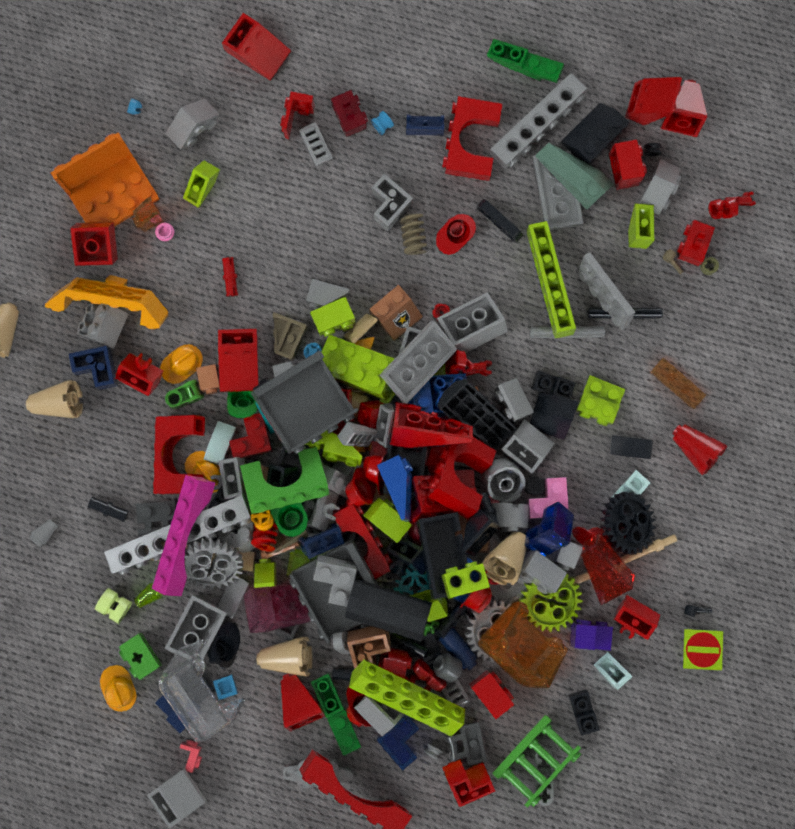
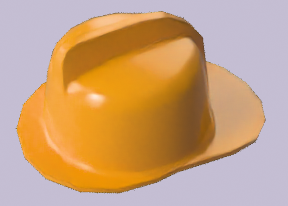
(181, 363)
(197, 465)
(118, 688)

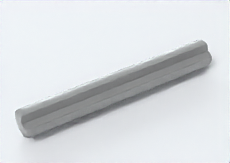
(580, 332)

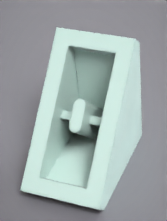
(612, 671)

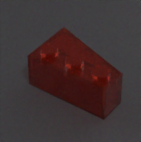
(606, 569)

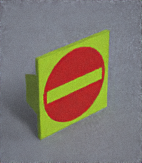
(703, 649)

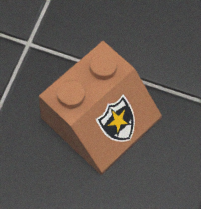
(396, 312)

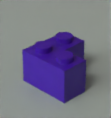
(590, 636)

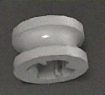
(433, 751)

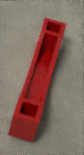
(320, 771)

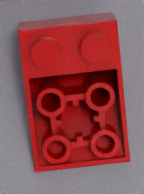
(255, 47)
(653, 99)
(238, 360)

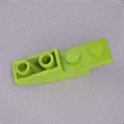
(335, 451)

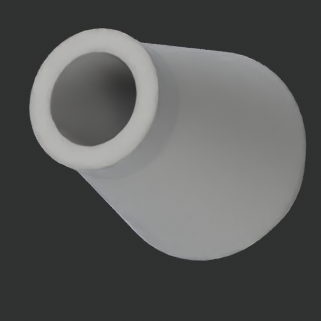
(42, 534)

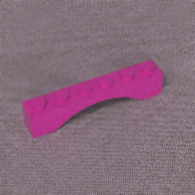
(171, 572)

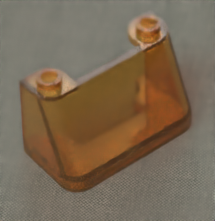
(522, 648)

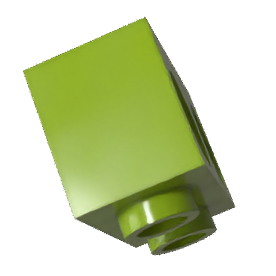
(466, 584)

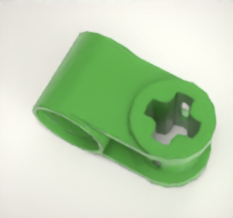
(185, 395)

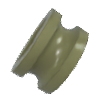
(714, 269)

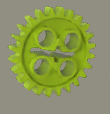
(545, 616)

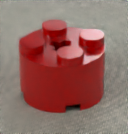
(396, 662)

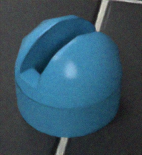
(133, 105)

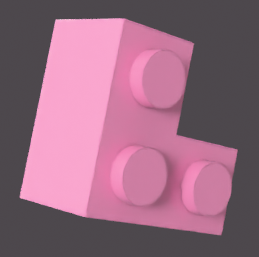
(554, 491)

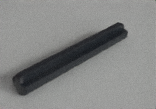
(648, 313)

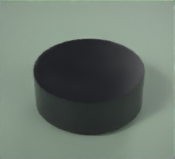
(535, 486)

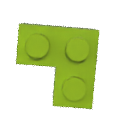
(333, 316)
(386, 518)

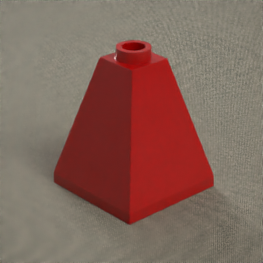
(689, 111)
(298, 704)

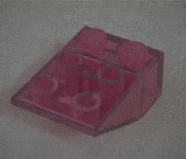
(274, 608)

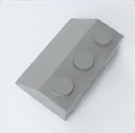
(473, 323)
(198, 622)

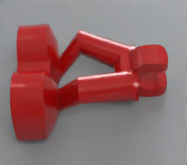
(729, 207)
(459, 361)
(425, 673)

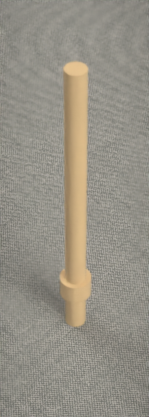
(656, 545)

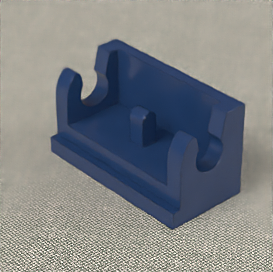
(425, 125)
(322, 542)

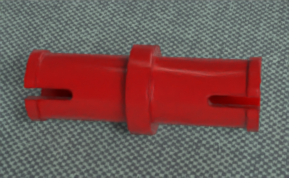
(230, 277)

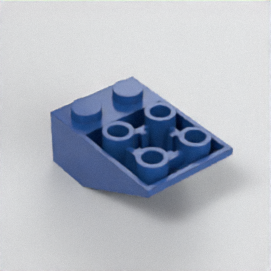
(431, 392)

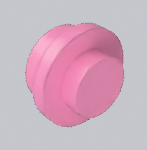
(164, 231)

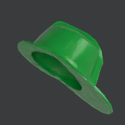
(241, 404)
(290, 519)

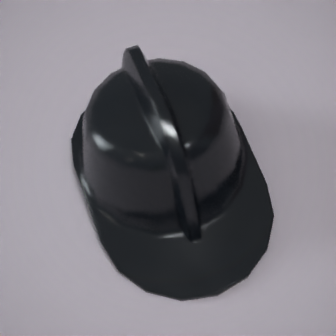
(225, 645)

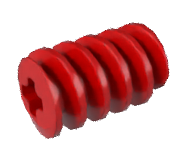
(263, 539)

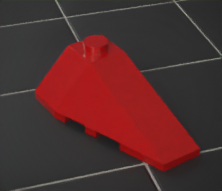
(420, 429)

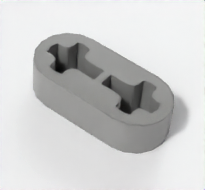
(340, 642)

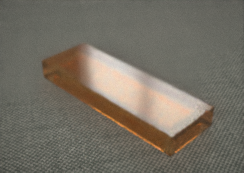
(678, 383)

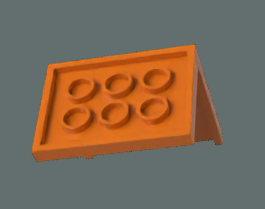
(105, 182)

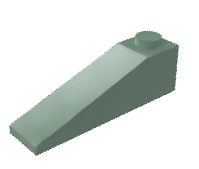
(578, 177)

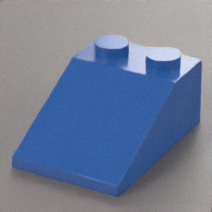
(398, 480)

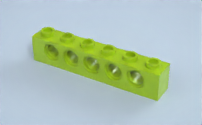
(551, 280)
(407, 698)

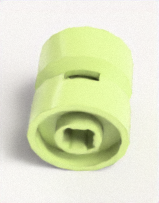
(108, 601)

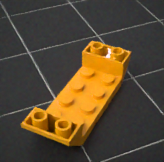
(116, 296)

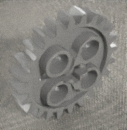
(225, 566)
(483, 621)

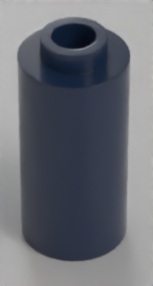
(459, 648)

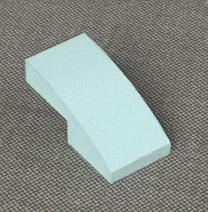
(219, 442)
(635, 483)

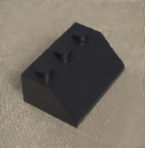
(595, 133)

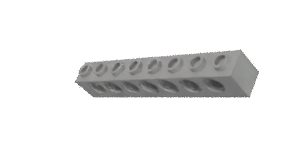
(118, 558)

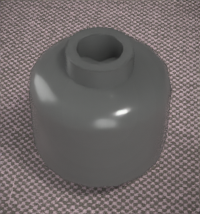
(447, 667)

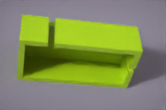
(357, 366)

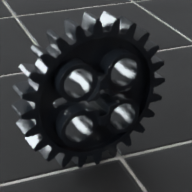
(628, 523)

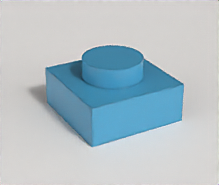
(225, 687)

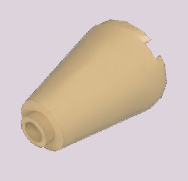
(8, 322)
(57, 401)
(506, 560)
(287, 657)

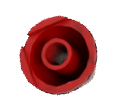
(698, 447)

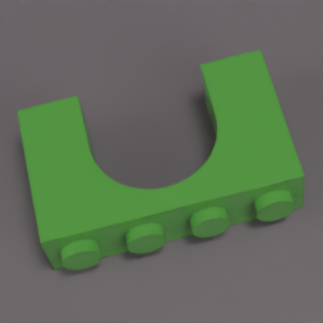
(265, 497)

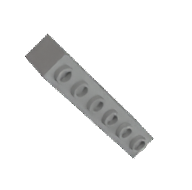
(569, 86)

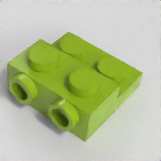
(600, 401)

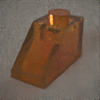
(147, 215)

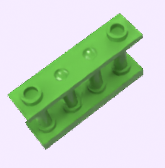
(518, 756)

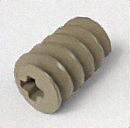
(412, 234)

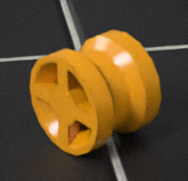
(257, 520)

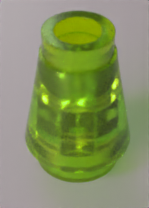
(147, 596)

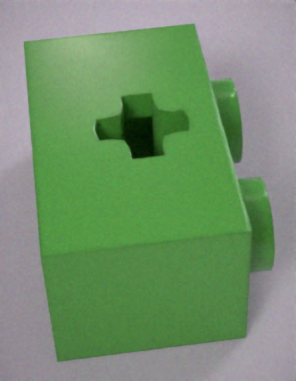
(139, 645)

